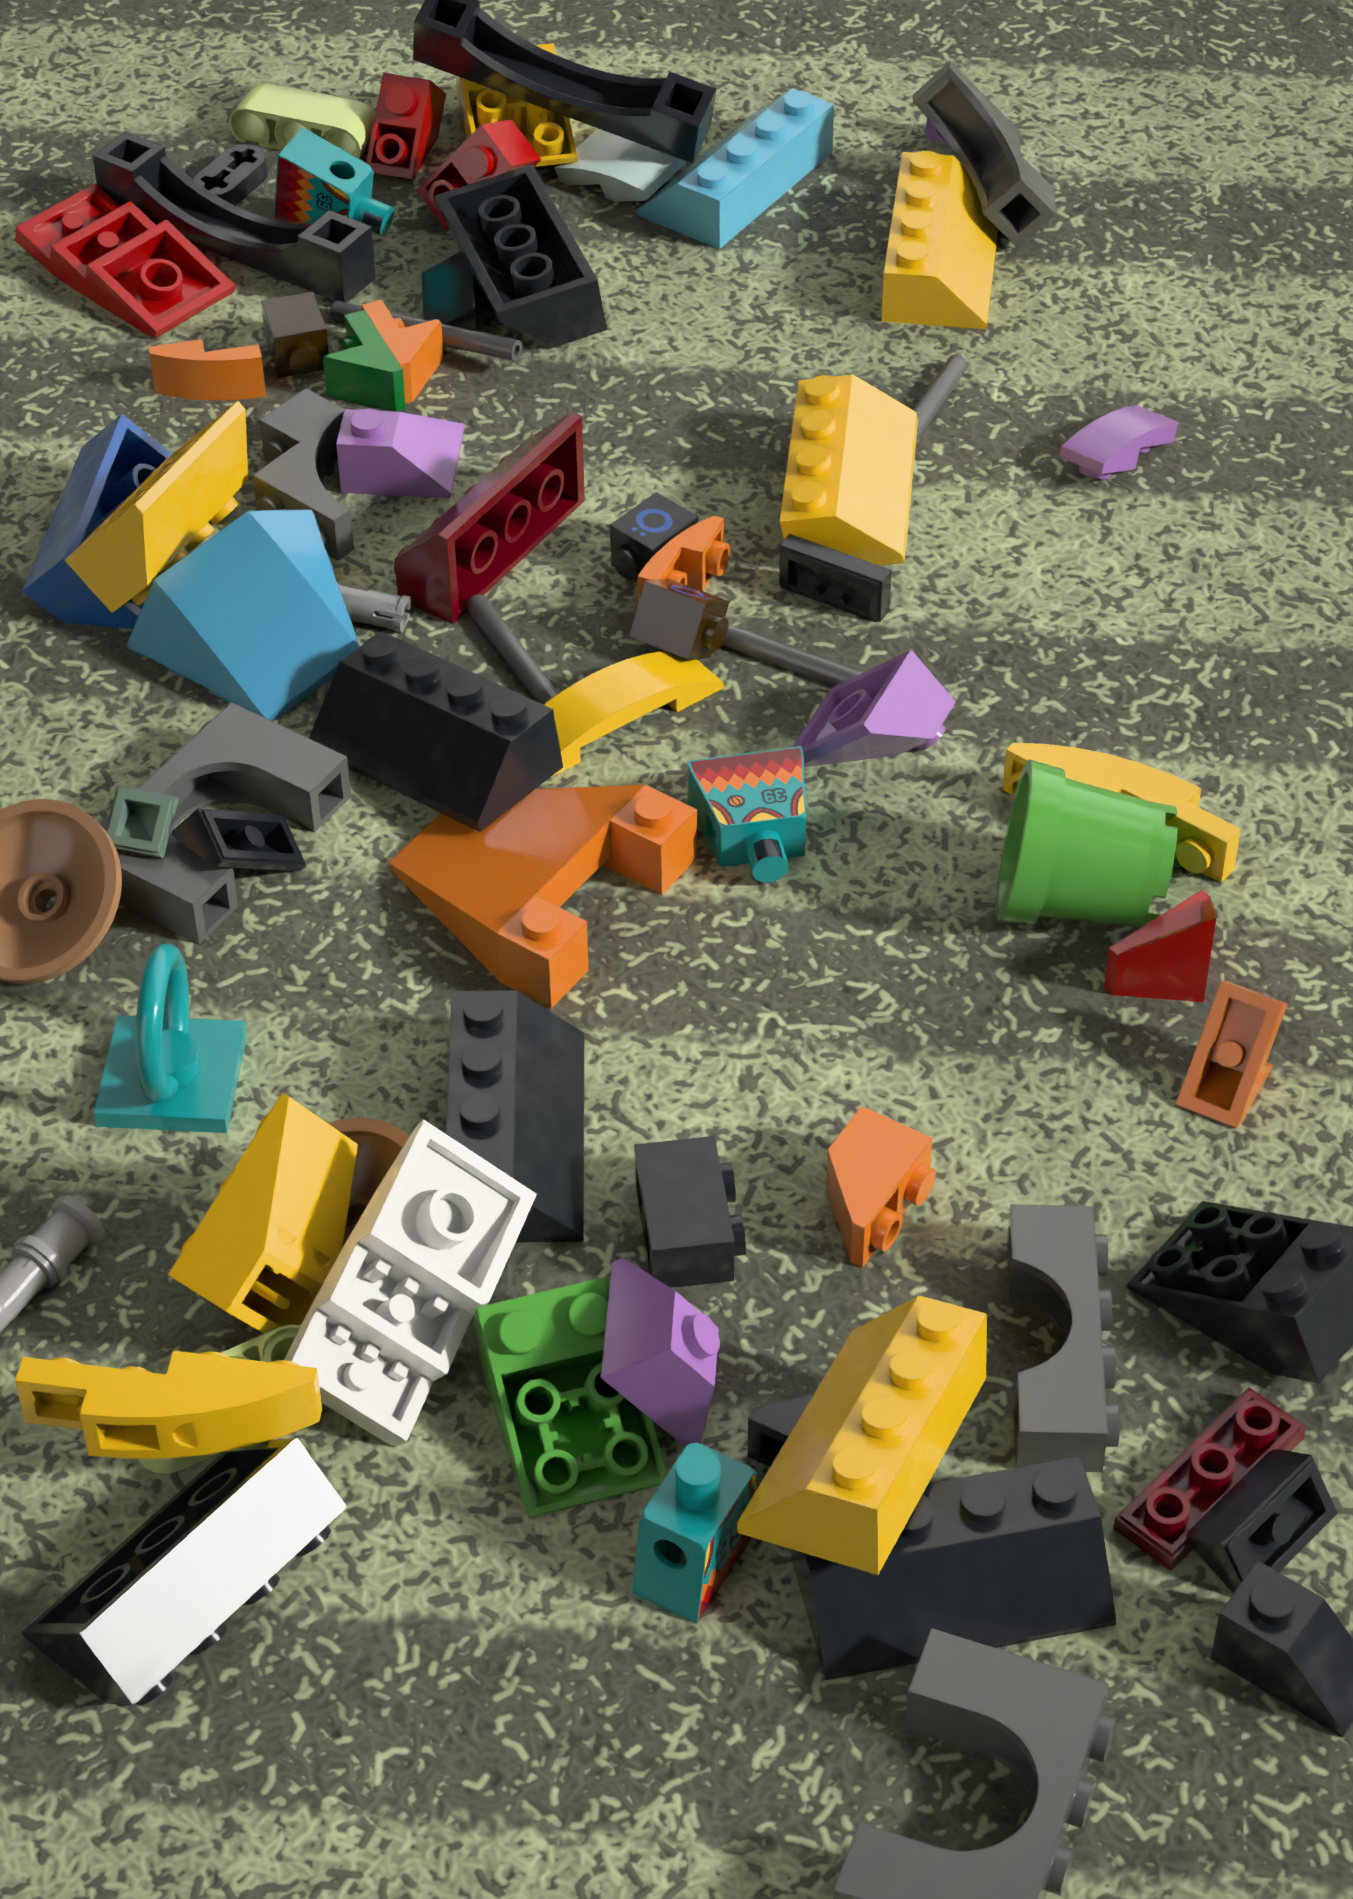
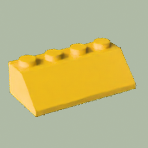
(938, 246)
(850, 469)
(166, 513)
(872, 1435)

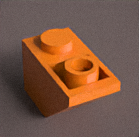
(873, 1178)

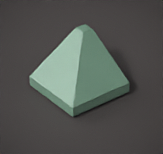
(141, 821)

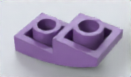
(1116, 440)

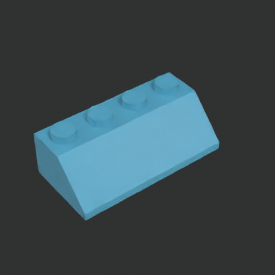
(746, 170)

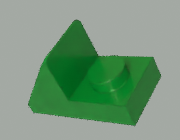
(364, 367)

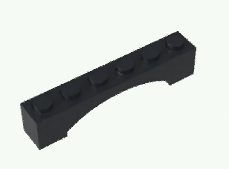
(654, 112)
(324, 256)

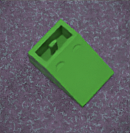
(559, 1419)

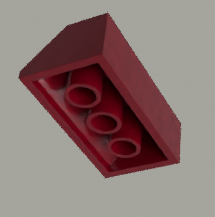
(495, 522)

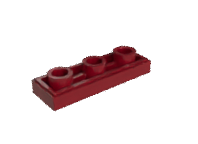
(1186, 1491)

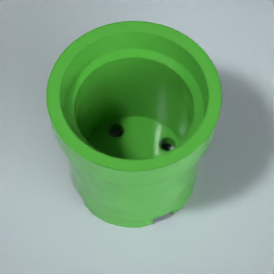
(1082, 852)

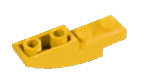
(1203, 840)
(194, 1409)

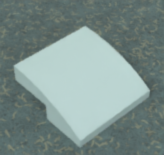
(620, 166)

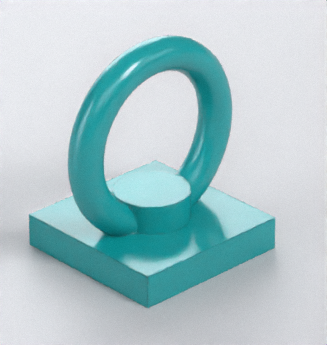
(168, 1066)

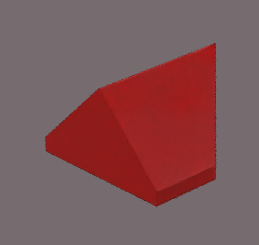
(1166, 955)

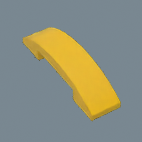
(625, 694)

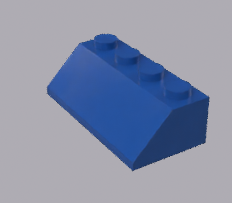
(101, 479)

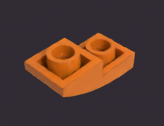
(192, 373)
(690, 556)

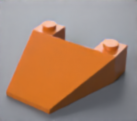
(508, 881)

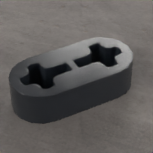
(235, 173)

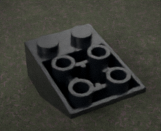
(1259, 1286)

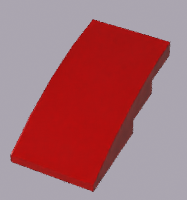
(124, 260)

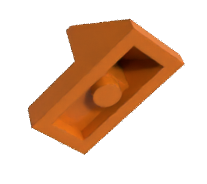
(415, 347)
(1232, 1054)

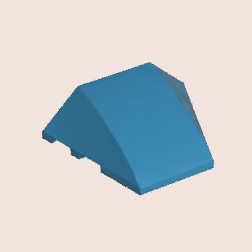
(251, 614)

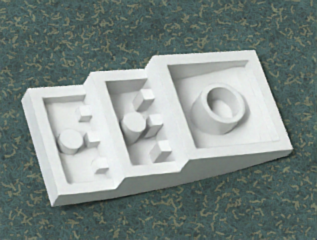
(410, 1282)

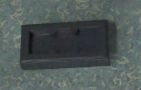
(834, 578)

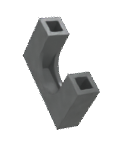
(228, 761)
(1032, 1721)

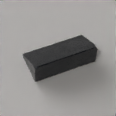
(450, 293)
(241, 839)
(1264, 1517)

